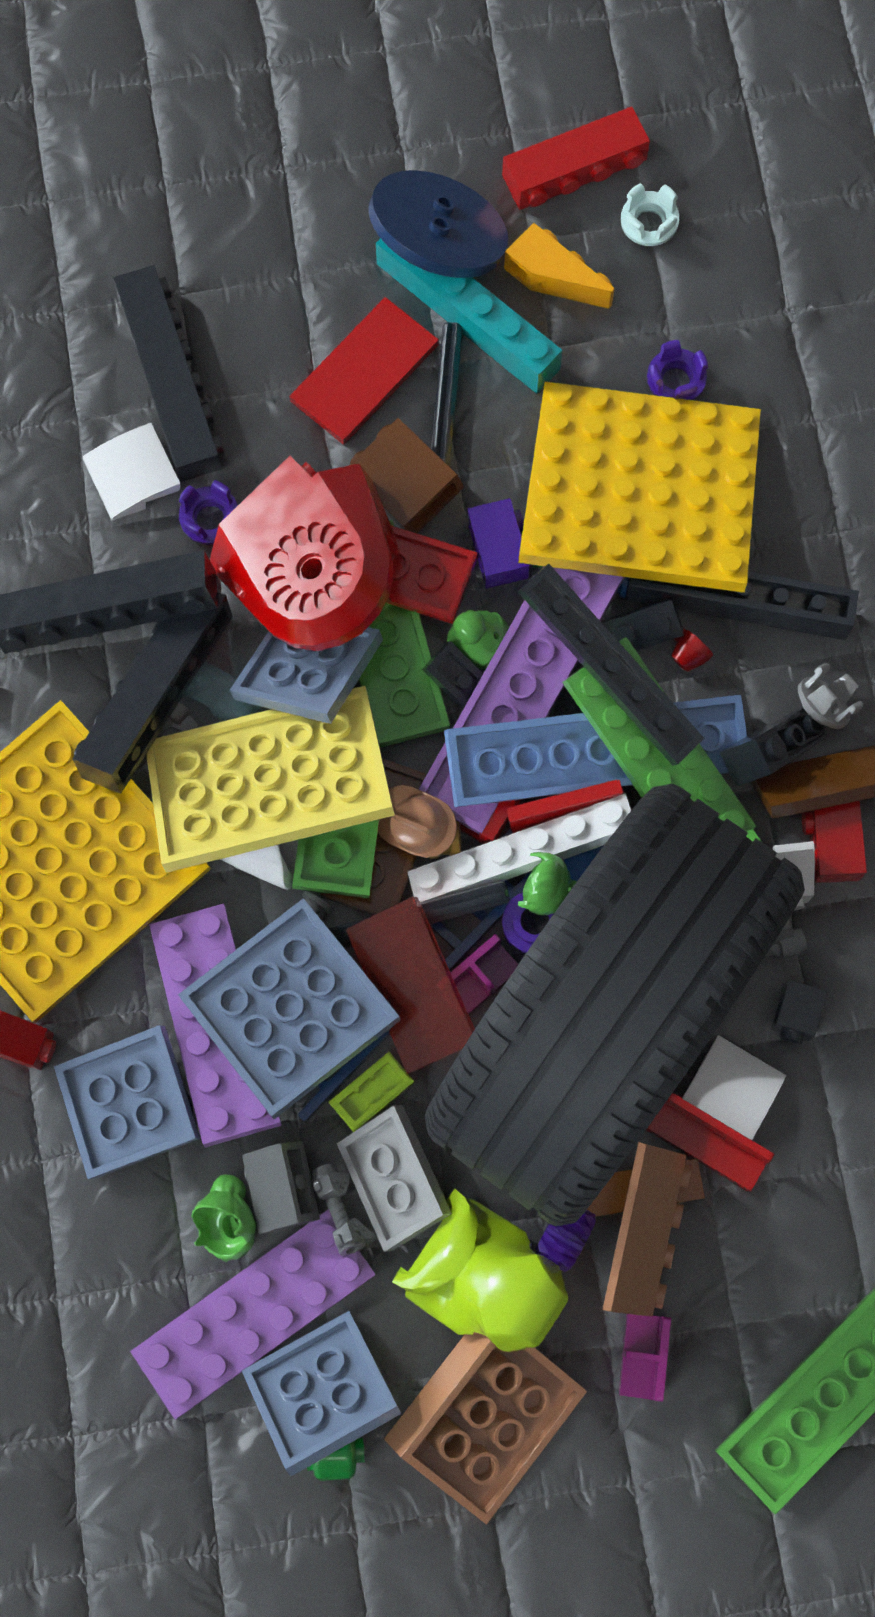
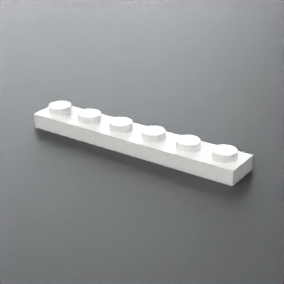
(511, 854)

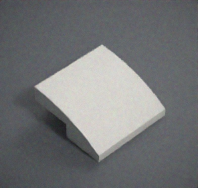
(131, 471)
(734, 1087)

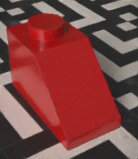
(25, 1041)

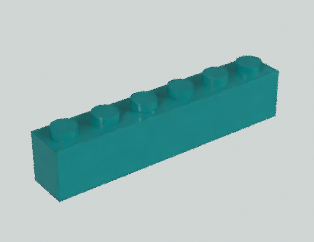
(482, 317)

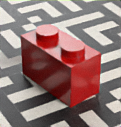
(837, 842)

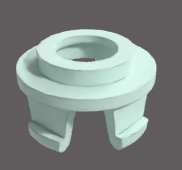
(661, 203)

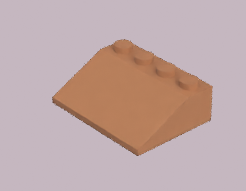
(645, 1231)
(484, 1421)

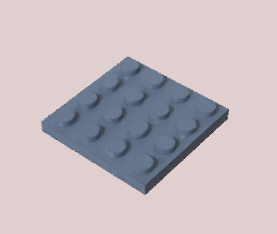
(289, 1008)

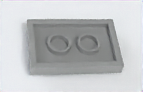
(393, 1178)

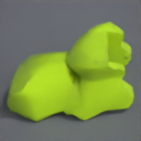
(485, 1278)

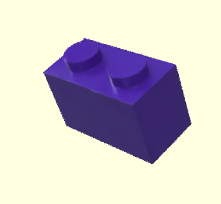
(497, 539)

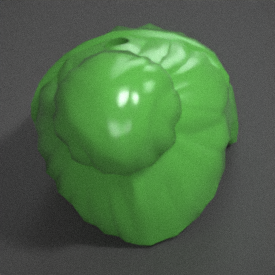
(474, 635)
(546, 885)
(225, 1220)

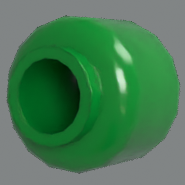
(341, 1463)

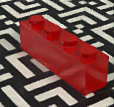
(575, 158)

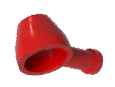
(690, 652)

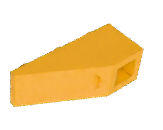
(553, 270)

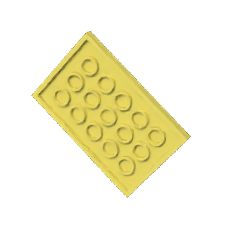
(265, 782)

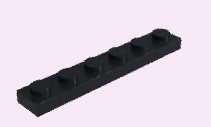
(610, 664)

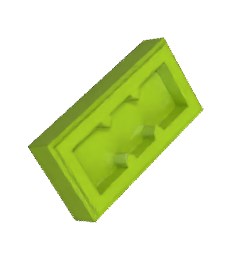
(371, 1092)

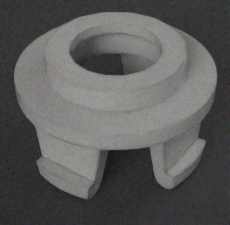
(828, 702)

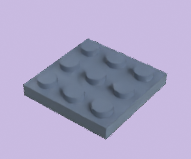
(305, 680)
(126, 1102)
(320, 1393)

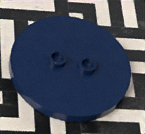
(438, 224)

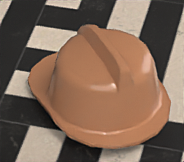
(420, 823)

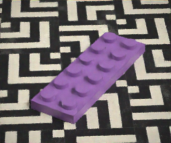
(221, 1099)
(250, 1316)

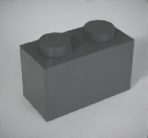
(280, 1187)

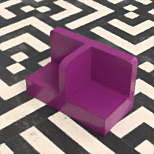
(483, 973)
(645, 1357)

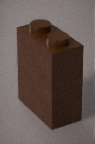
(408, 476)

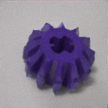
(565, 1242)

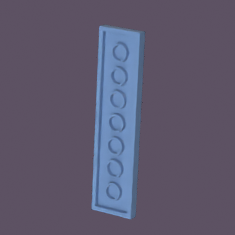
(564, 753)

